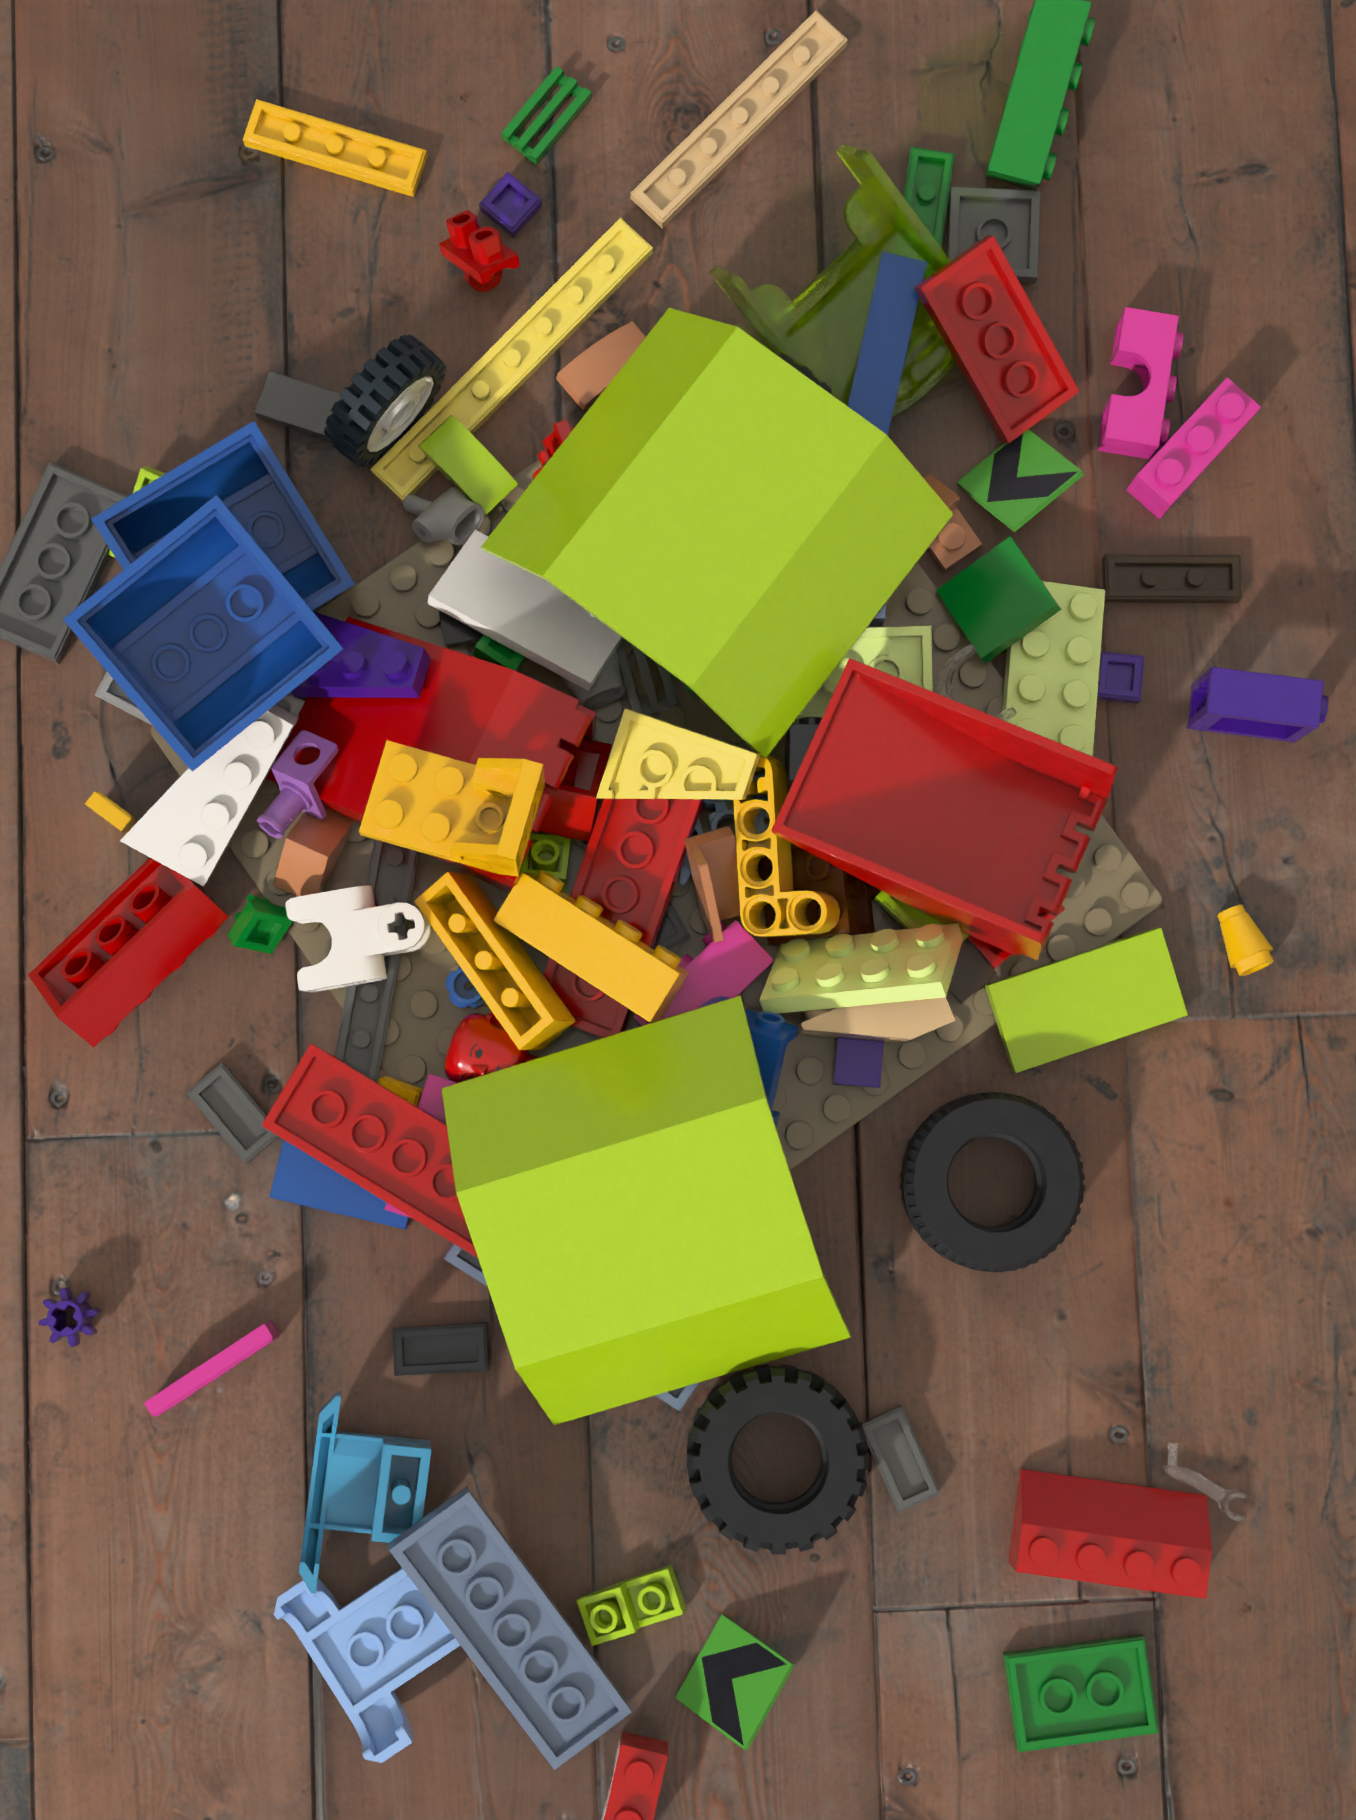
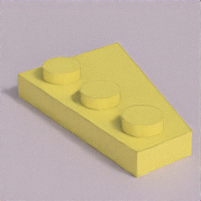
(673, 763)

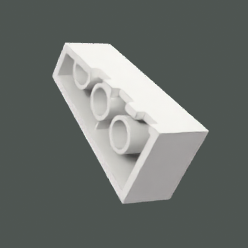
(205, 807)

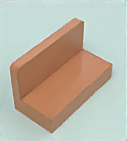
(715, 877)

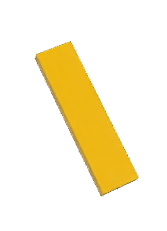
(335, 148)

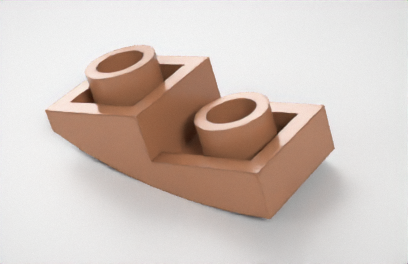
(597, 366)

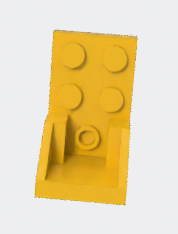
(455, 807)

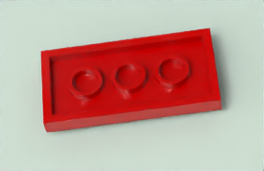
(997, 339)

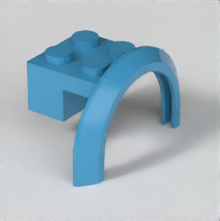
(361, 1486)

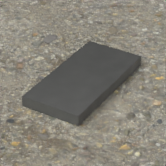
(53, 562)

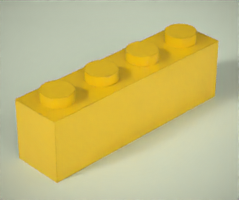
(591, 945)
(494, 961)

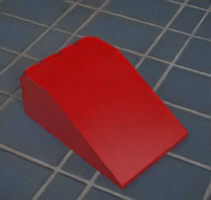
(462, 713)
(945, 807)

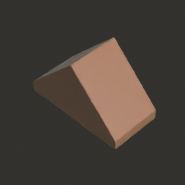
(311, 853)

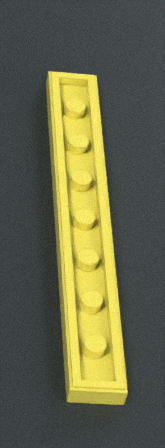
(518, 353)

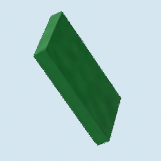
(1080, 1692)

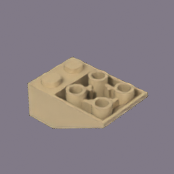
(879, 1022)

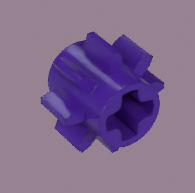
(56, 1318)

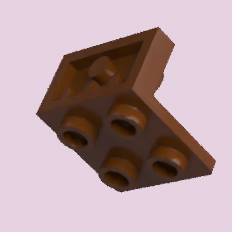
(816, 874)

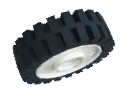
(384, 400)

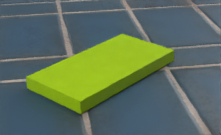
(1086, 999)

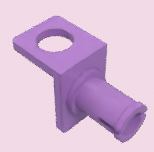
(296, 784)

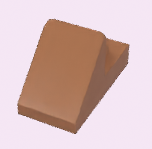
(957, 537)

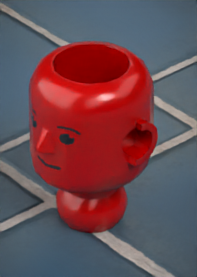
(481, 1048)

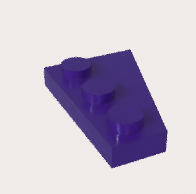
(367, 666)

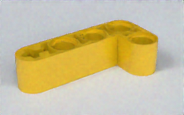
(778, 888)

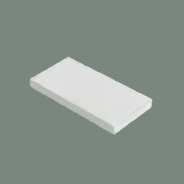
(524, 614)

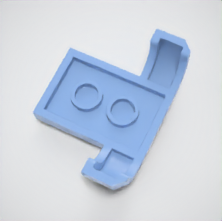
(369, 1652)

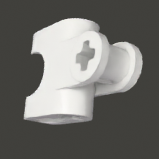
(359, 934)

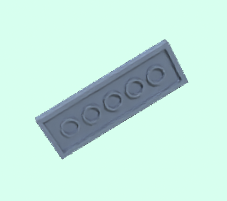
(509, 1627)

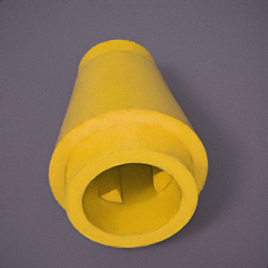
(1244, 942)

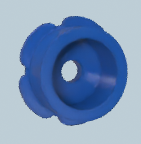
(458, 994)

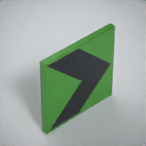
(1020, 479)
(734, 1682)

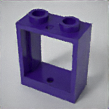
(1256, 704)

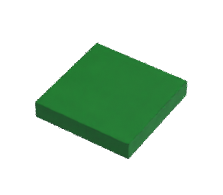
(998, 599)

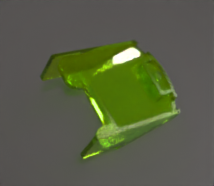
(829, 316)

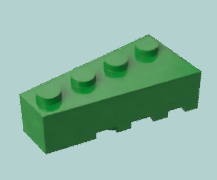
(1038, 92)

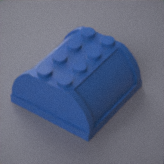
(255, 491)
(203, 633)

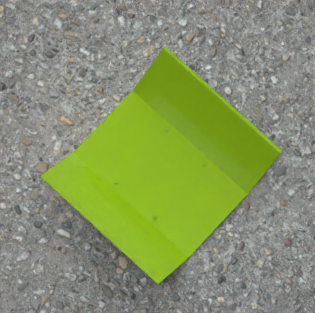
(725, 521)
(637, 1214)

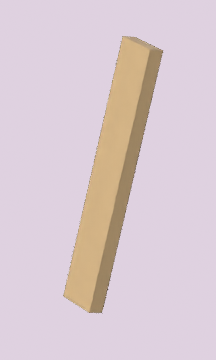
(739, 119)

